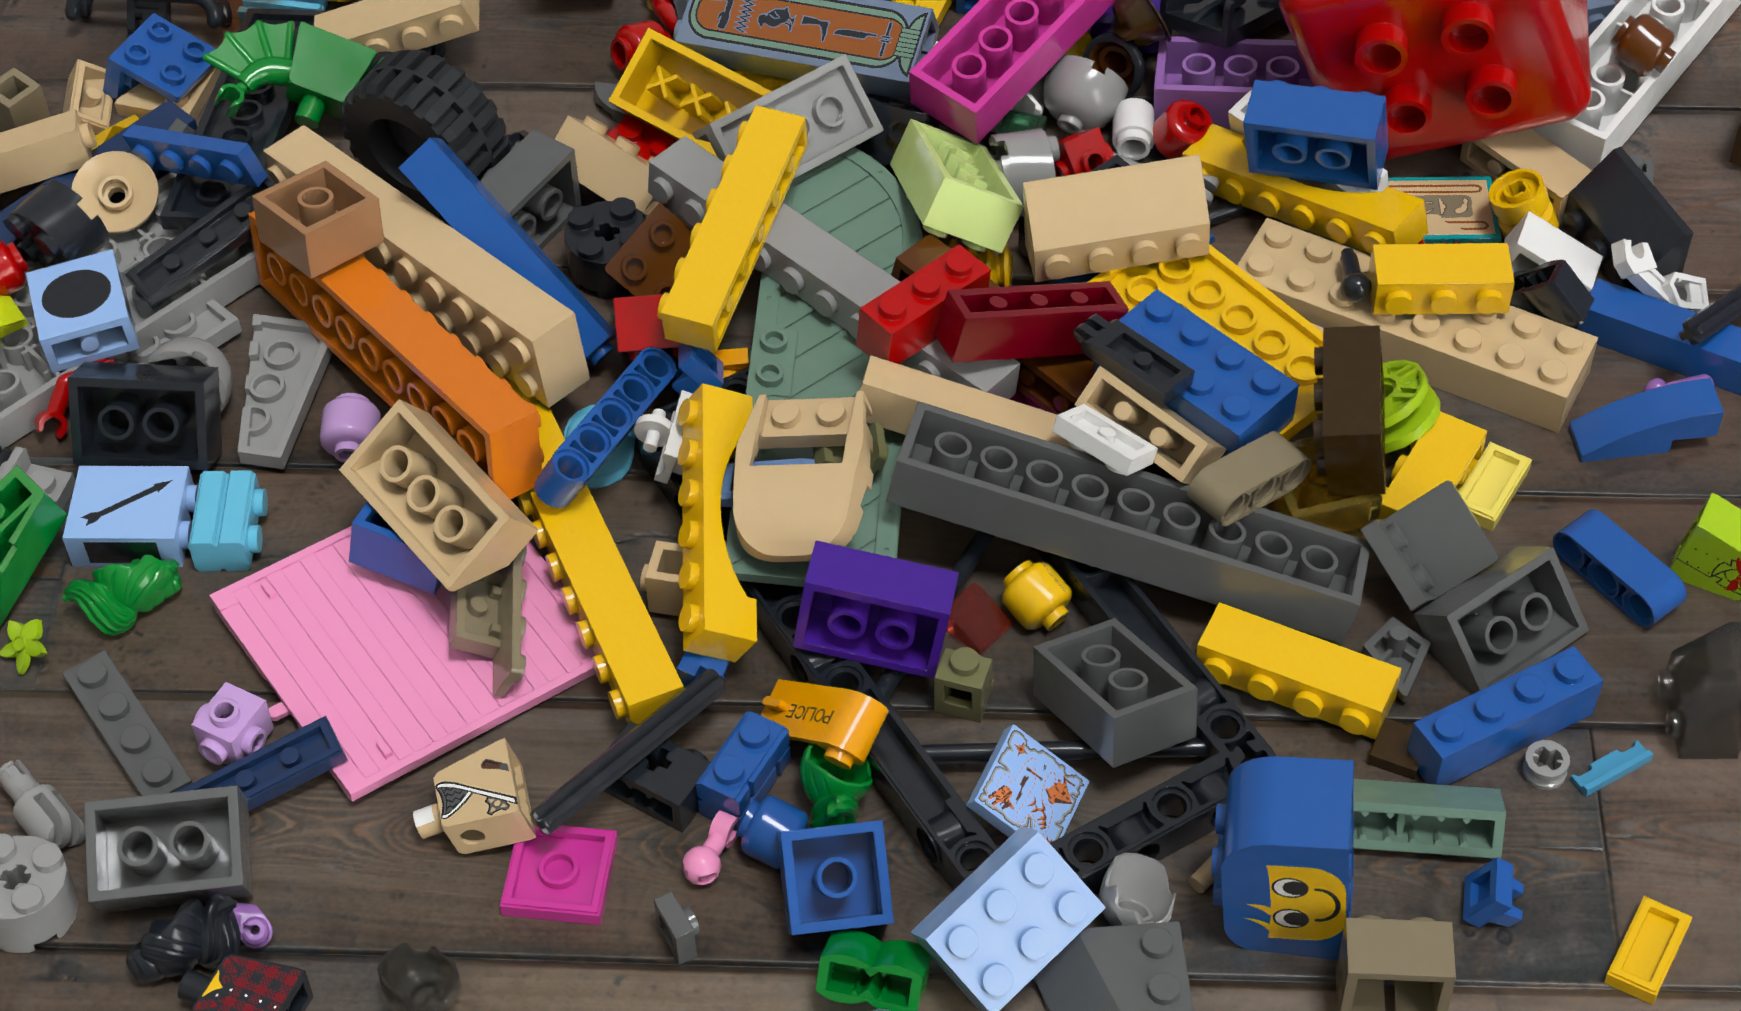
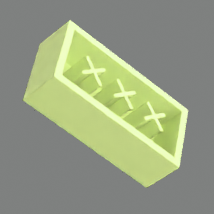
(956, 187)

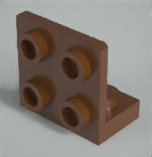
(651, 252)

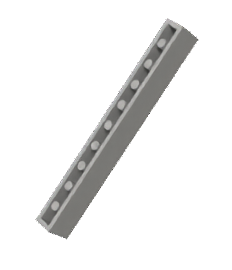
(813, 264)

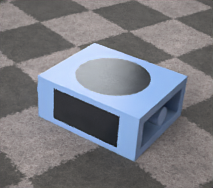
(82, 311)
(129, 513)

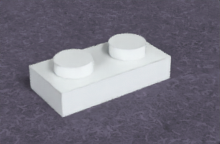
(1105, 440)

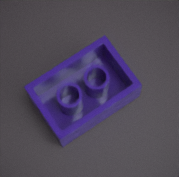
(875, 609)

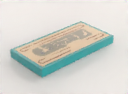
(1453, 207)

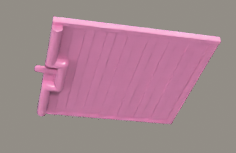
(382, 660)

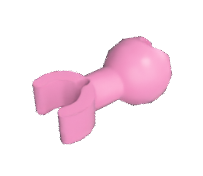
(703, 862)

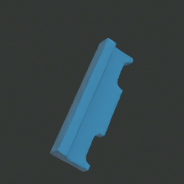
(1611, 768)

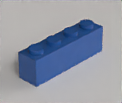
(1504, 717)

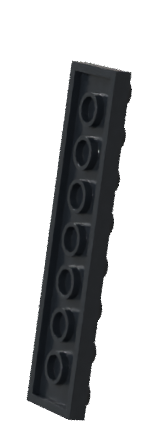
(259, 122)

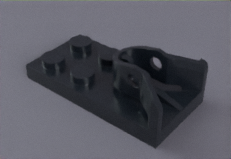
(1220, 20)

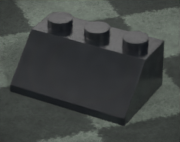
(1622, 204)

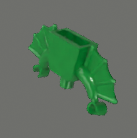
(316, 78)

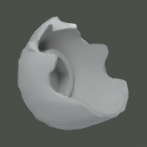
(1136, 891)

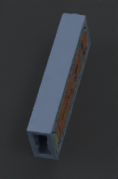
(802, 35)

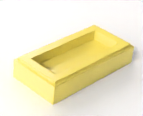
(1494, 483)

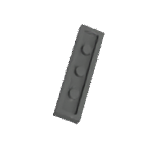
(125, 726)

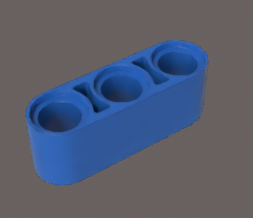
(1619, 568)

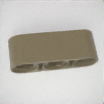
(1249, 478)

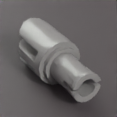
(41, 807)

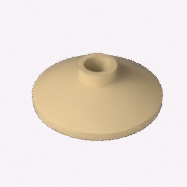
(115, 173)

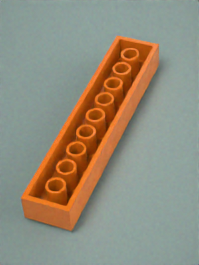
(411, 359)

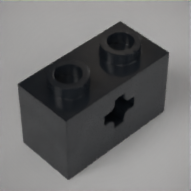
(662, 783)

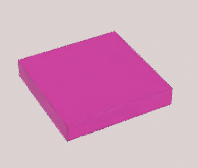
(561, 875)

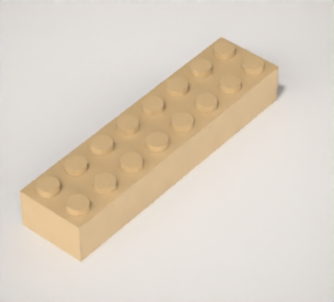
(1494, 359)

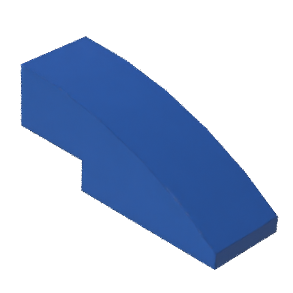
(1648, 421)

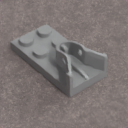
(828, 98)

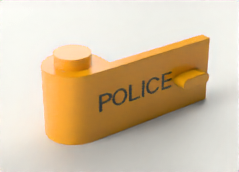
(828, 716)

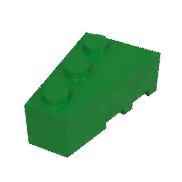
(26, 530)

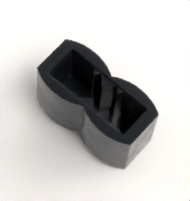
(1552, 293)

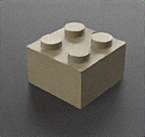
(1410, 952)

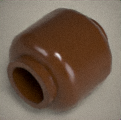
(1643, 45)

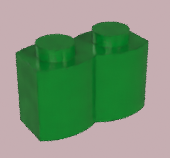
(863, 969)

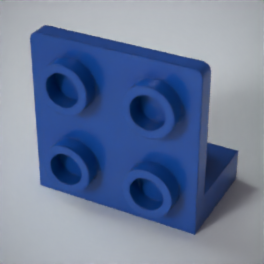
(159, 58)

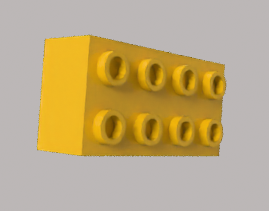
(680, 88)

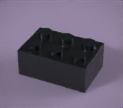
(145, 415)

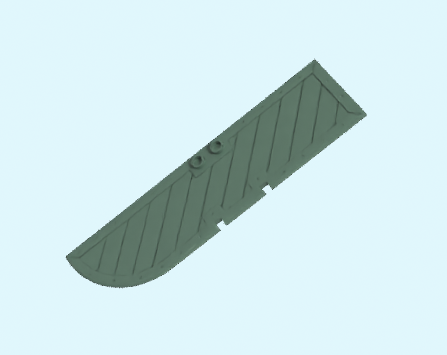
(813, 357)

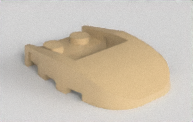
(791, 506)

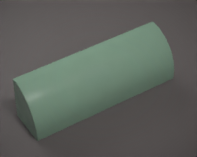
(1428, 818)

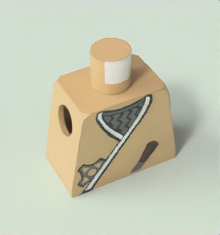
(480, 802)

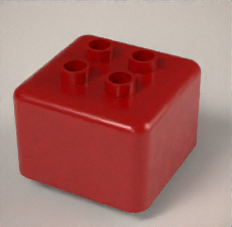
(1450, 65)

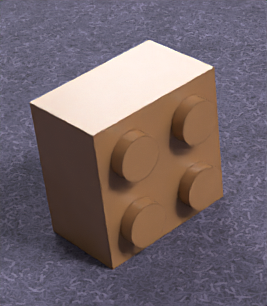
(318, 219)

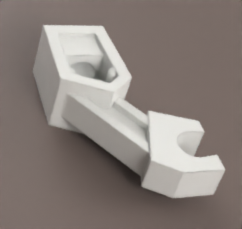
(1639, 267)

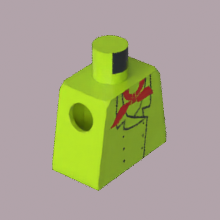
(1712, 549)

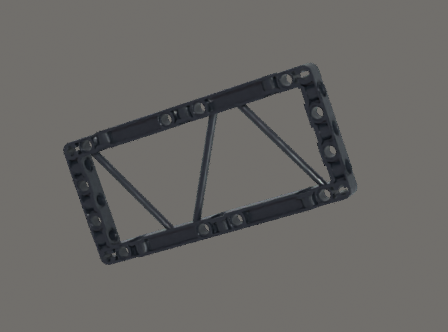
(924, 797)

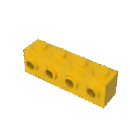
(1298, 670)

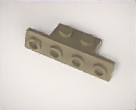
(490, 623)

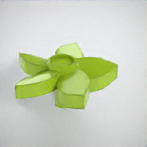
(24, 643)

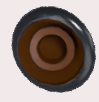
(1120, 57)

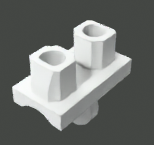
(658, 431)

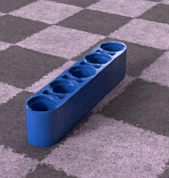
(604, 427)

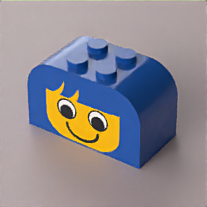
(1286, 855)

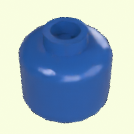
(761, 824)

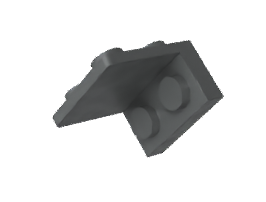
(1431, 545)

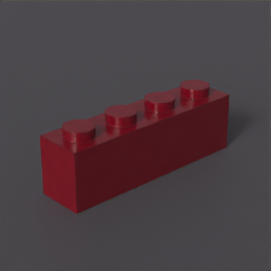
(1022, 319)

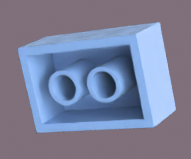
(1008, 920)

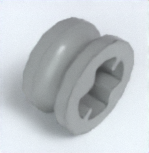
(1543, 777)

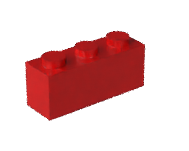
(908, 313)

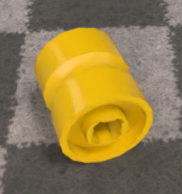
(1517, 194)

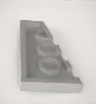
(280, 388)

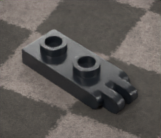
(1133, 359)

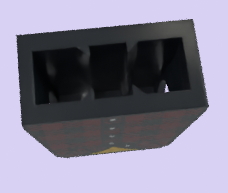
(247, 986)

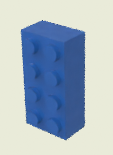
(1232, 389)

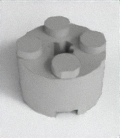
(1025, 157)
(34, 893)

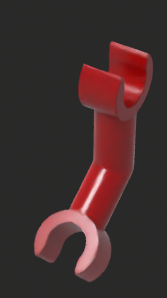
(58, 404)

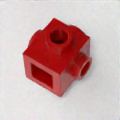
(1082, 152)

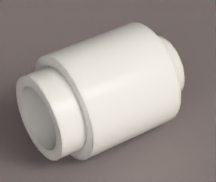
(1133, 128)

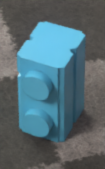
(226, 521)

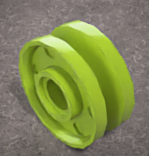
(1409, 404)

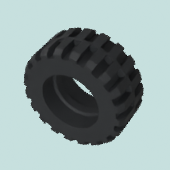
(416, 99)

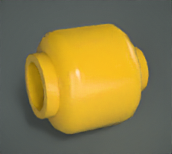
(1036, 595)

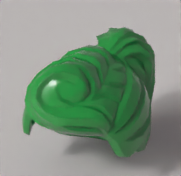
(123, 591)
(832, 788)

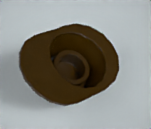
(1138, 22)

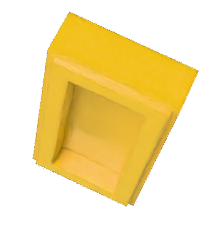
(1648, 950)

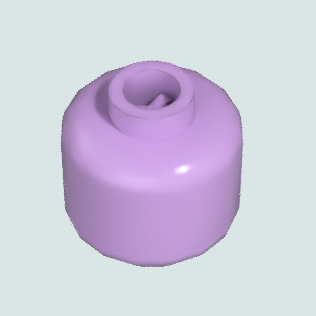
(346, 424)

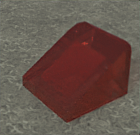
(976, 619)

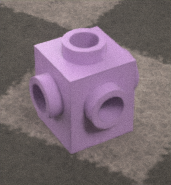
(231, 725)

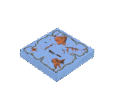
(1027, 787)

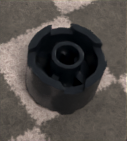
(54, 227)
(593, 238)

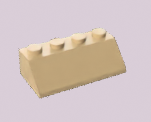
(1116, 218)
(437, 498)

